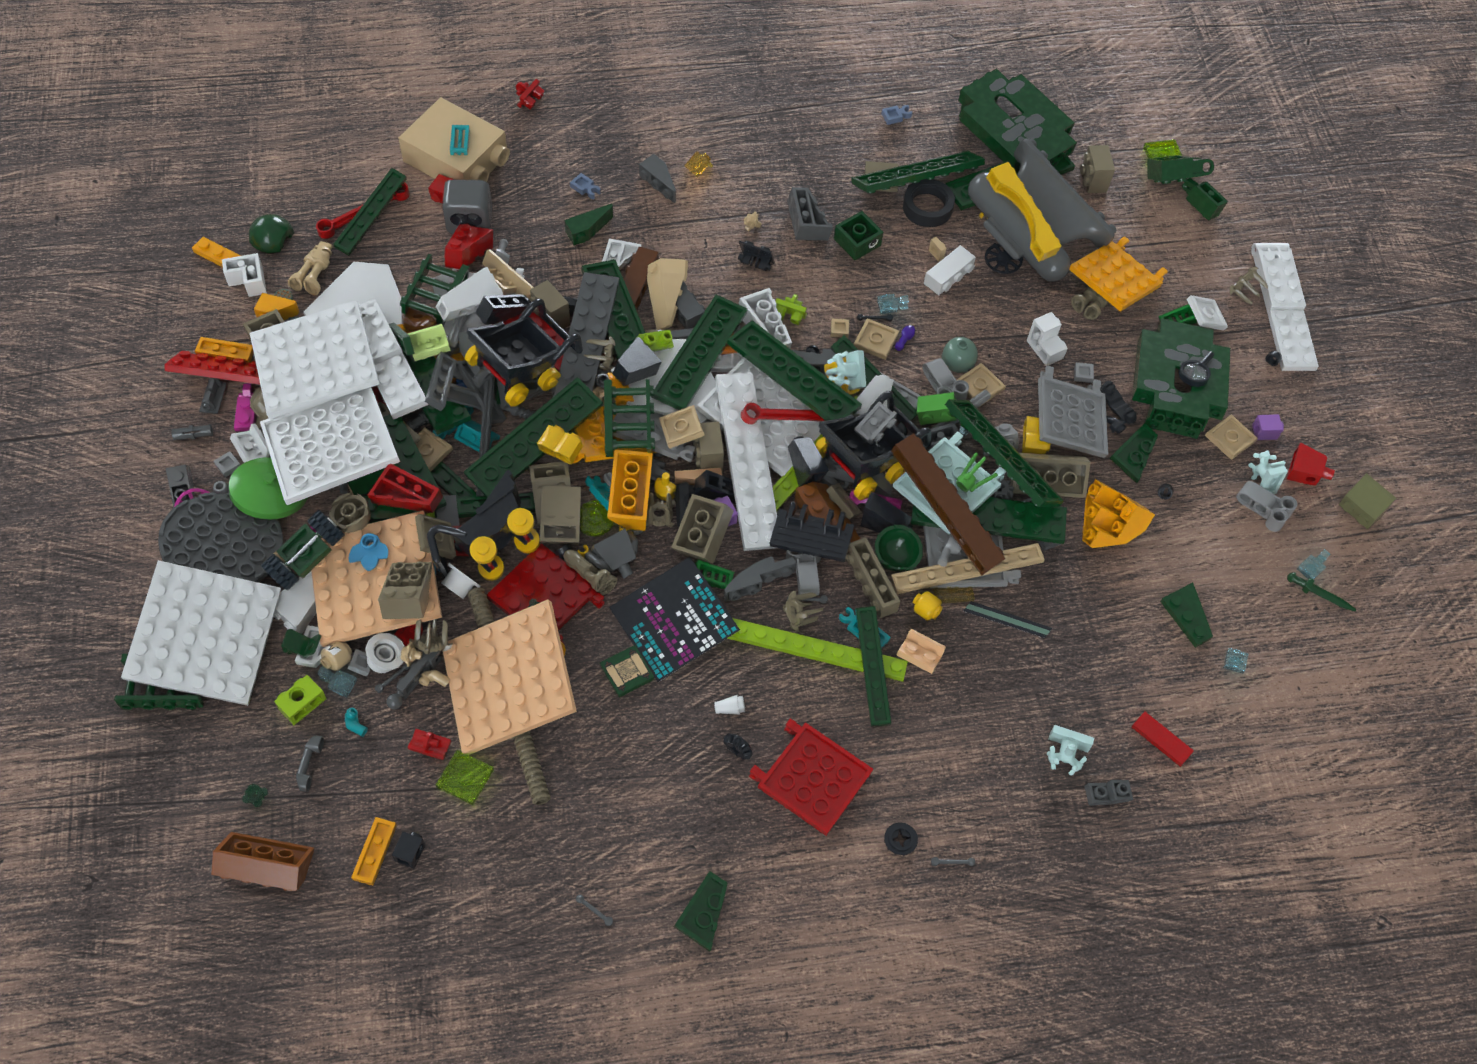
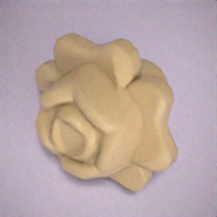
(752, 221)
(409, 654)

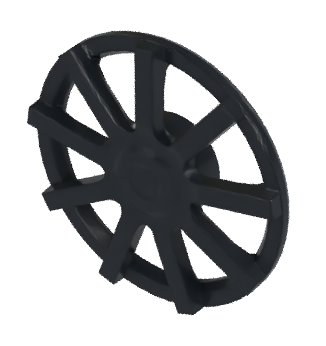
(1002, 259)

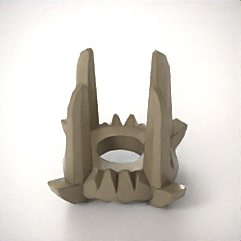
(1244, 280)
(608, 351)
(665, 506)
(793, 603)
(431, 641)

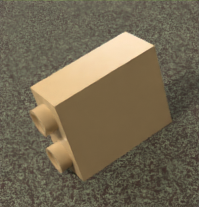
(428, 141)

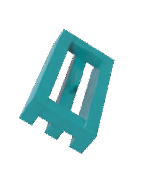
(459, 150)

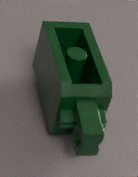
(1204, 198)

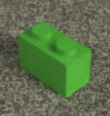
(933, 410)

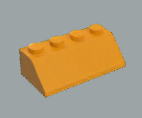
(630, 489)

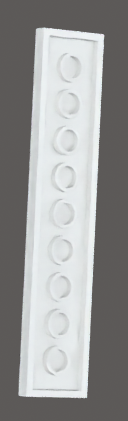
(747, 461)

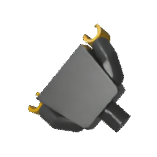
(614, 552)

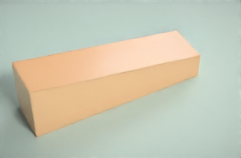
(690, 475)

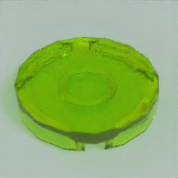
(594, 519)

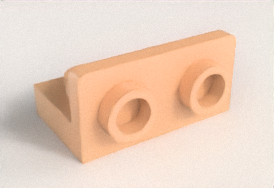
(921, 651)

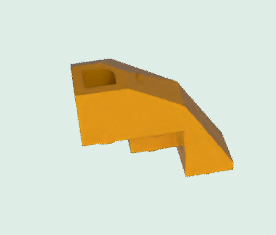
(1112, 517)

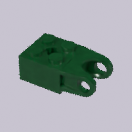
(1176, 168)

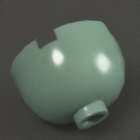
(960, 354)

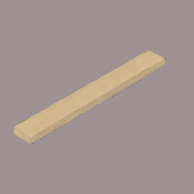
(963, 569)

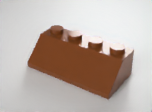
(819, 503)
(262, 861)

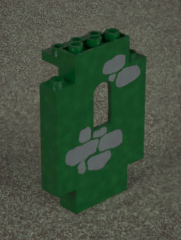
(1000, 132)
(1155, 373)

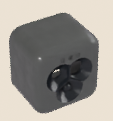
(467, 204)

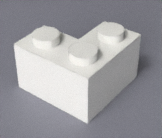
(246, 271)
(1045, 339)

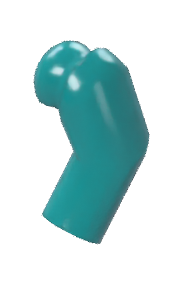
(352, 722)

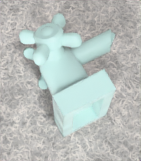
(852, 369)
(1270, 473)
(1070, 742)

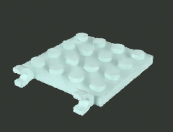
(953, 462)

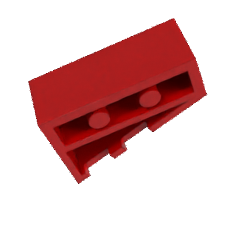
(466, 245)
(404, 491)

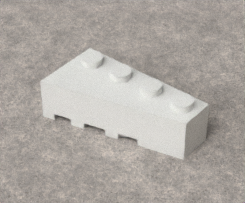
(764, 312)

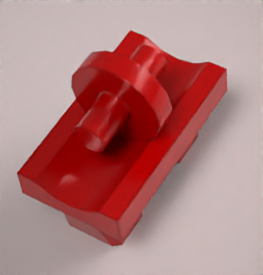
(526, 93)
(429, 744)

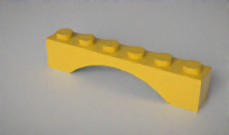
(1006, 182)

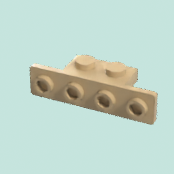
(505, 276)

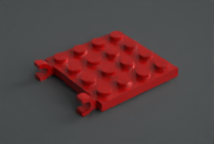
(544, 578)
(813, 777)

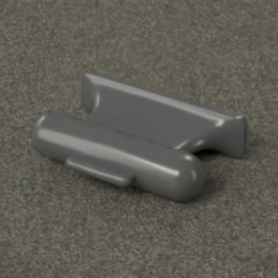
(1056, 199)

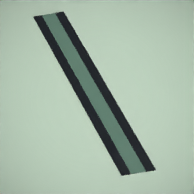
(1007, 619)

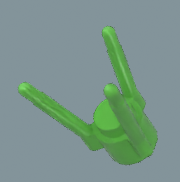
(966, 480)

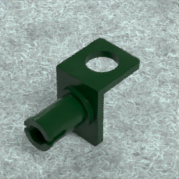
(299, 643)

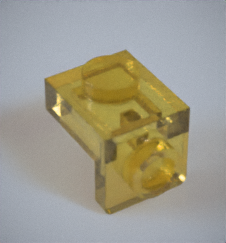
(698, 163)

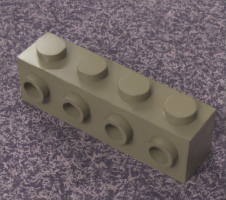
(872, 577)

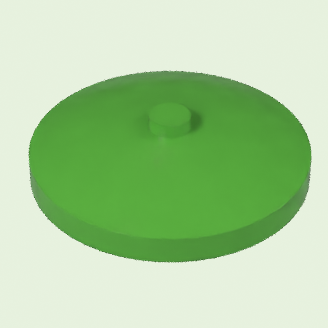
(257, 491)

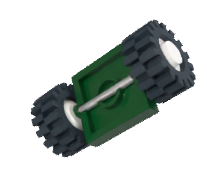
(303, 550)

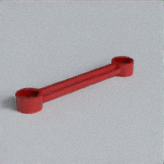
(347, 217)
(778, 414)

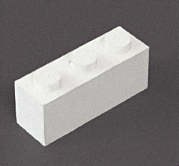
(949, 270)

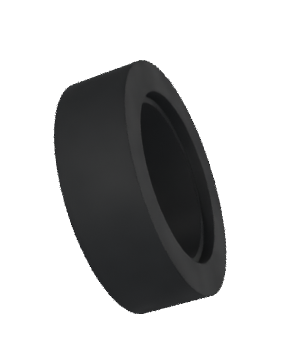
(925, 218)

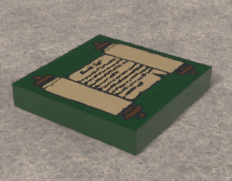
(627, 671)

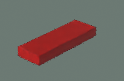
(1162, 739)

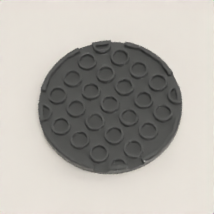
(218, 537)

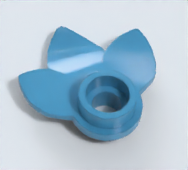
(369, 554)

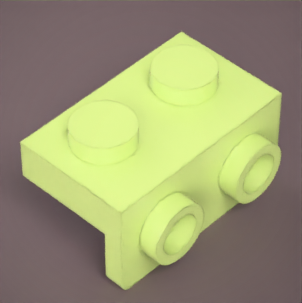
(429, 342)

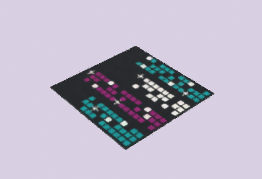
(674, 619)

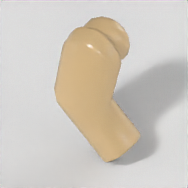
(433, 675)

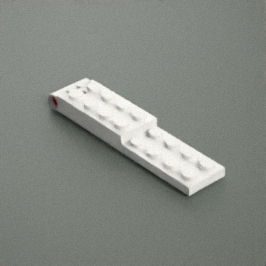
(1285, 306)
(395, 376)

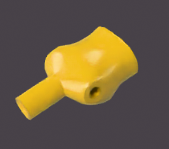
(664, 486)

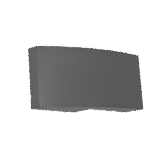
(1108, 793)

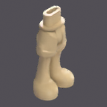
(318, 260)

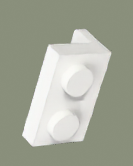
(250, 444)

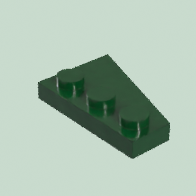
(1135, 451)
(1188, 614)
(702, 912)

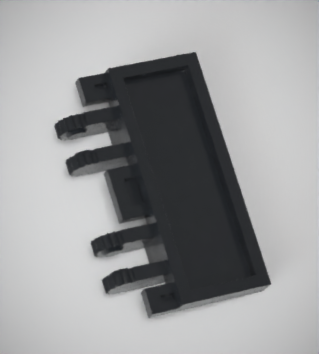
(812, 537)

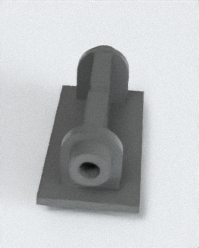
(213, 396)

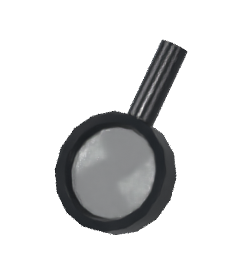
(1196, 372)

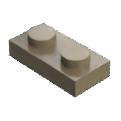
(842, 499)

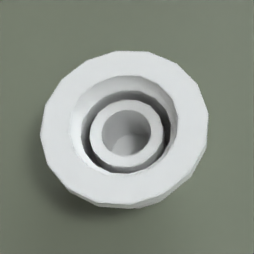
(458, 582)
(384, 652)

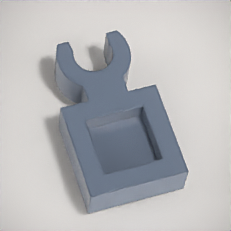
(895, 115)
(583, 185)

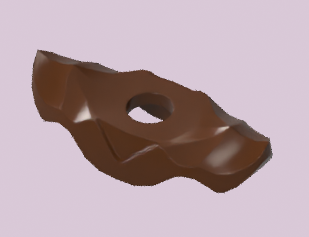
(417, 320)

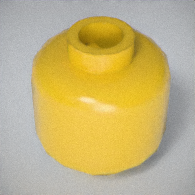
(927, 605)

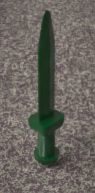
(1309, 586)

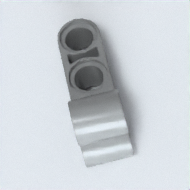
(943, 380)
(1267, 505)
(806, 572)

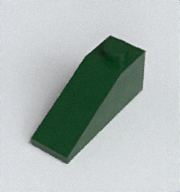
(586, 225)

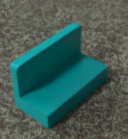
(470, 434)

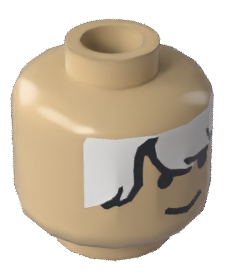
(335, 655)

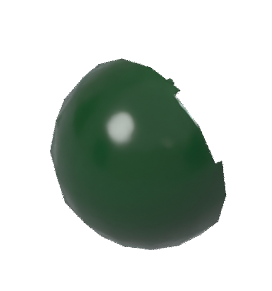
(269, 233)
(898, 548)

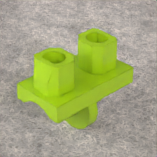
(792, 307)
(658, 340)

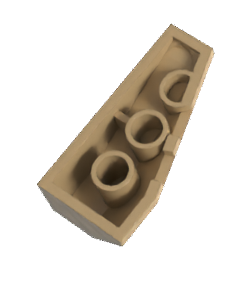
(664, 285)

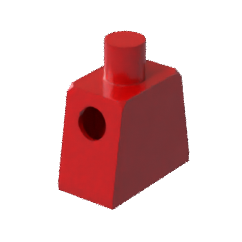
(1308, 466)

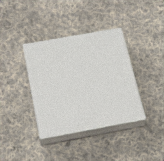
(1207, 313)

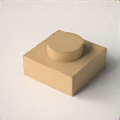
(937, 249)
(839, 327)

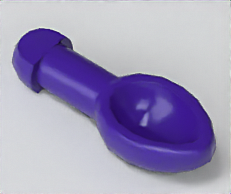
(907, 333)

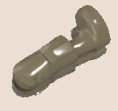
(1093, 310)
(601, 580)

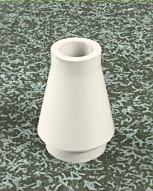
(730, 705)

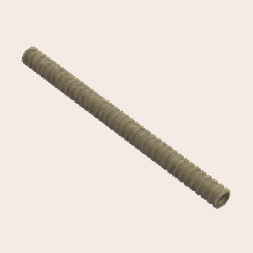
(523, 742)

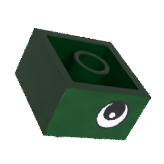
(858, 235)

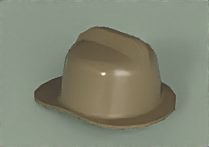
(258, 406)

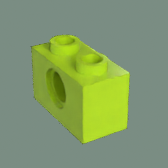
(297, 710)

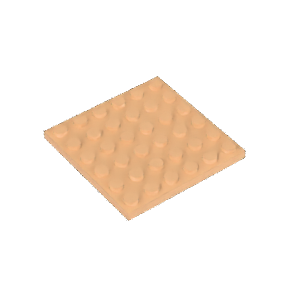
(349, 594)
(508, 678)

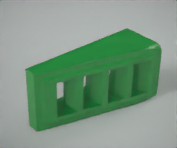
(1180, 312)
(707, 567)

